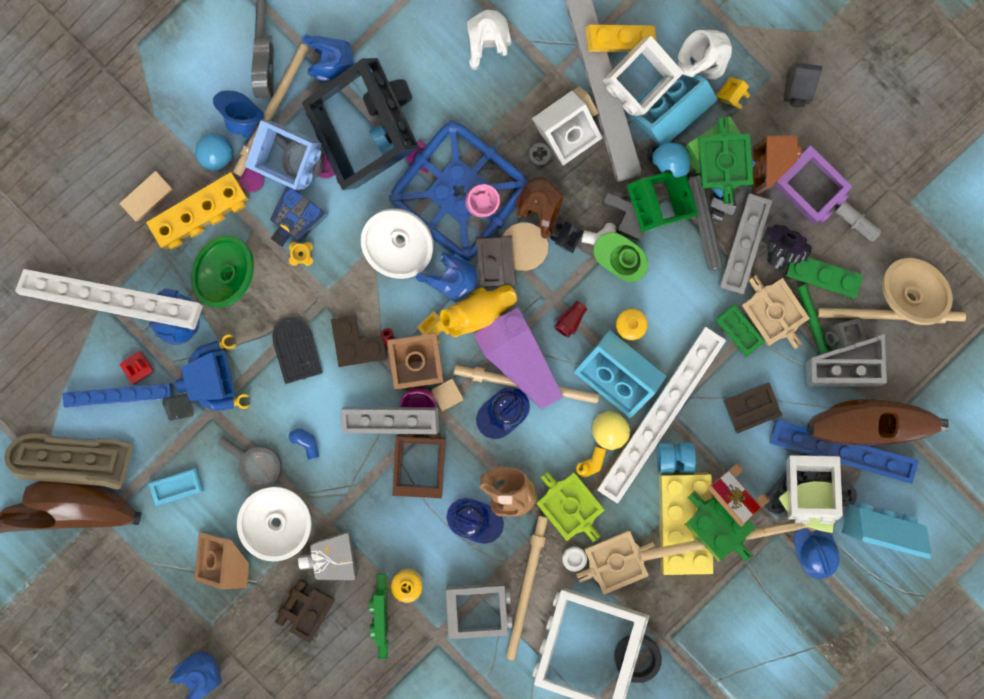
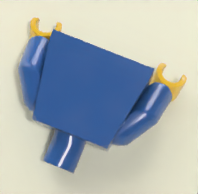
(209, 377)

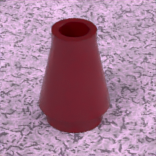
(569, 321)

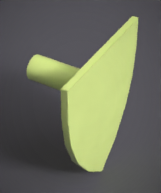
(813, 496)

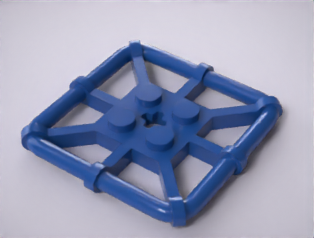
(457, 174)

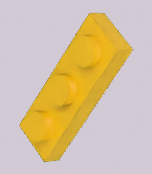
(616, 37)

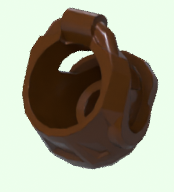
(542, 197)

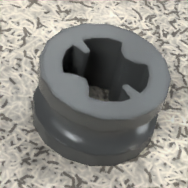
(534, 149)

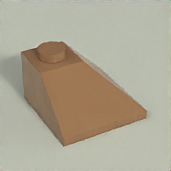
(220, 563)

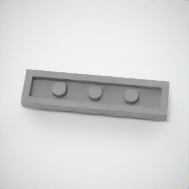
(745, 244)
(390, 420)

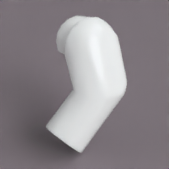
(591, 237)

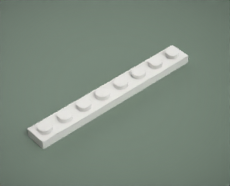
(109, 299)
(661, 415)

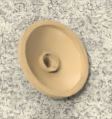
(917, 291)

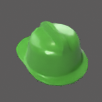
(621, 256)

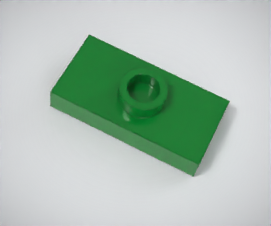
(739, 330)

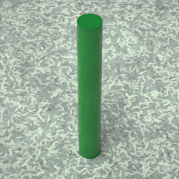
(813, 321)

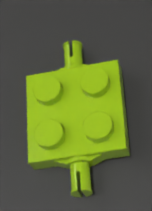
(570, 506)

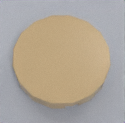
(528, 246)

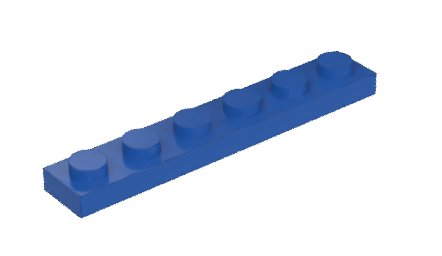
(856, 456)

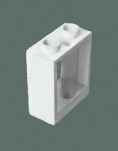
(659, 60)
(814, 464)

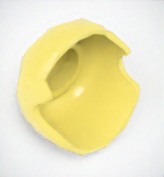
(610, 430)

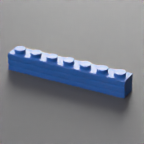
(117, 395)

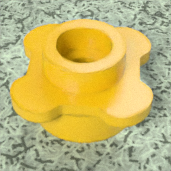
(295, 248)

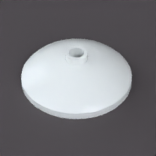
(391, 254)
(257, 527)

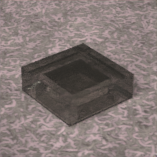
(178, 407)

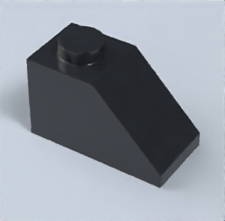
(801, 84)

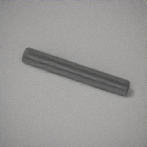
(705, 224)

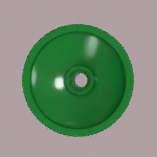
(222, 271)

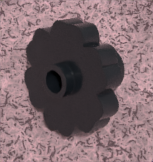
(785, 246)

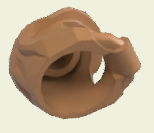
(514, 497)

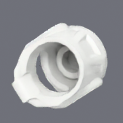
(487, 30)
(710, 51)

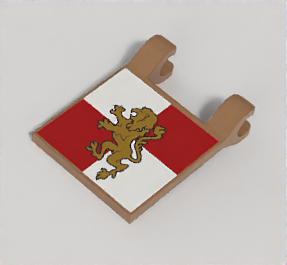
(735, 496)

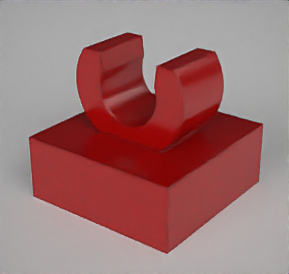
(136, 367)

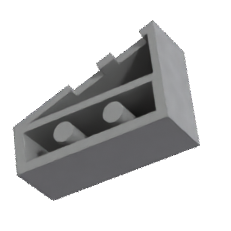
(849, 367)

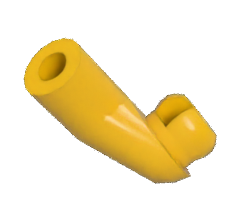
(592, 465)

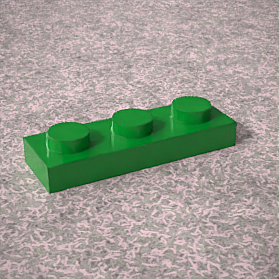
(825, 277)

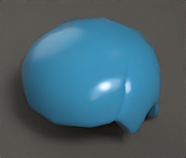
(213, 151)
(672, 157)

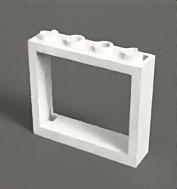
(547, 647)

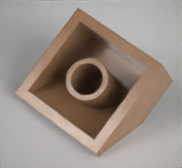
(415, 361)

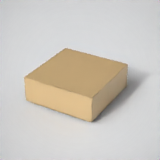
(447, 394)

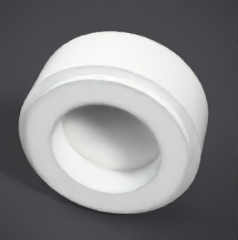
(574, 558)

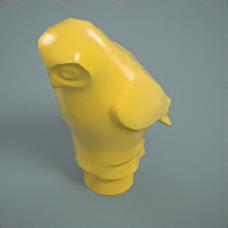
(477, 310)

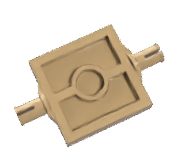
(775, 312)
(615, 562)

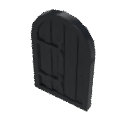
(295, 350)

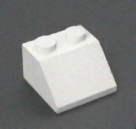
(567, 127)

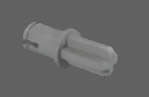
(858, 221)

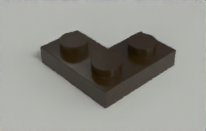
(352, 349)

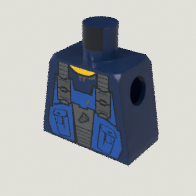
(295, 217)

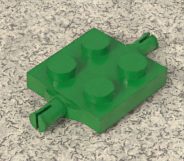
(725, 161)
(718, 529)
(379, 607)

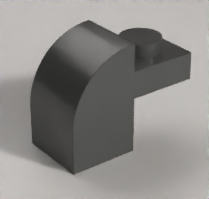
(629, 224)

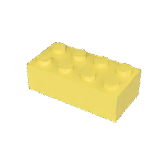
(674, 512)

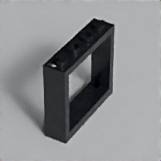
(388, 109)

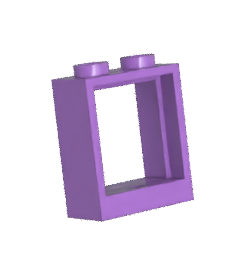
(824, 212)

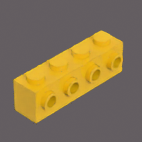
(198, 211)

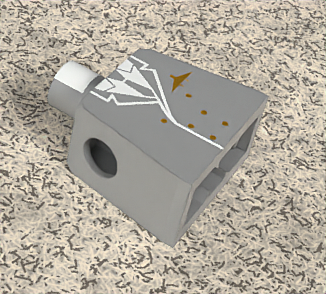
(331, 558)

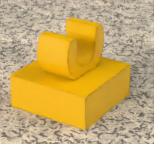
(733, 91)
(432, 325)

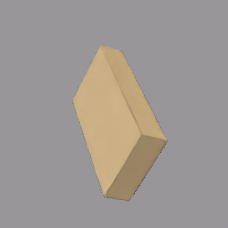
(146, 196)

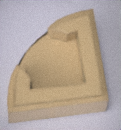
(584, 96)

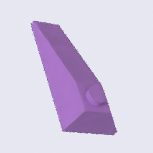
(515, 352)

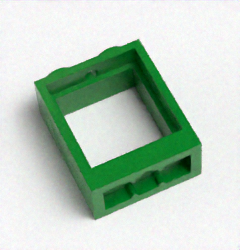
(647, 205)

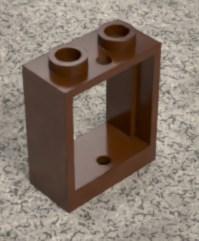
(418, 490)

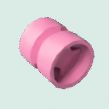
(482, 200)

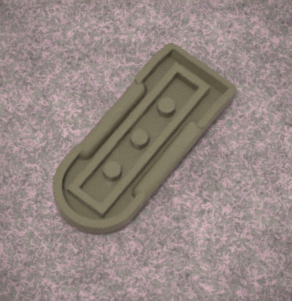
(69, 460)

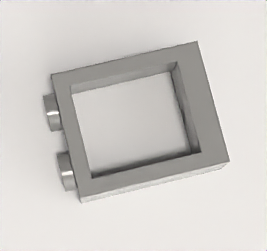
(452, 611)

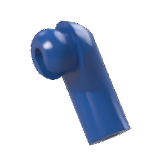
(306, 440)

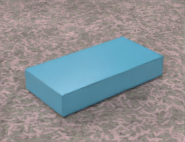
(175, 486)

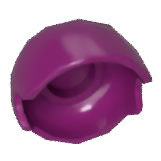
(418, 398)

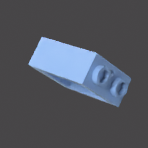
(261, 149)

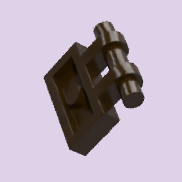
(312, 613)

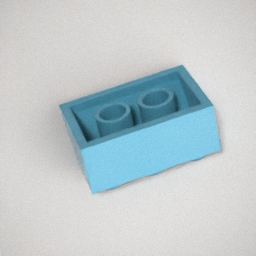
(675, 108)
(620, 374)
(887, 530)

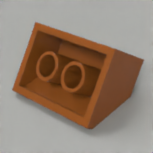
(773, 159)

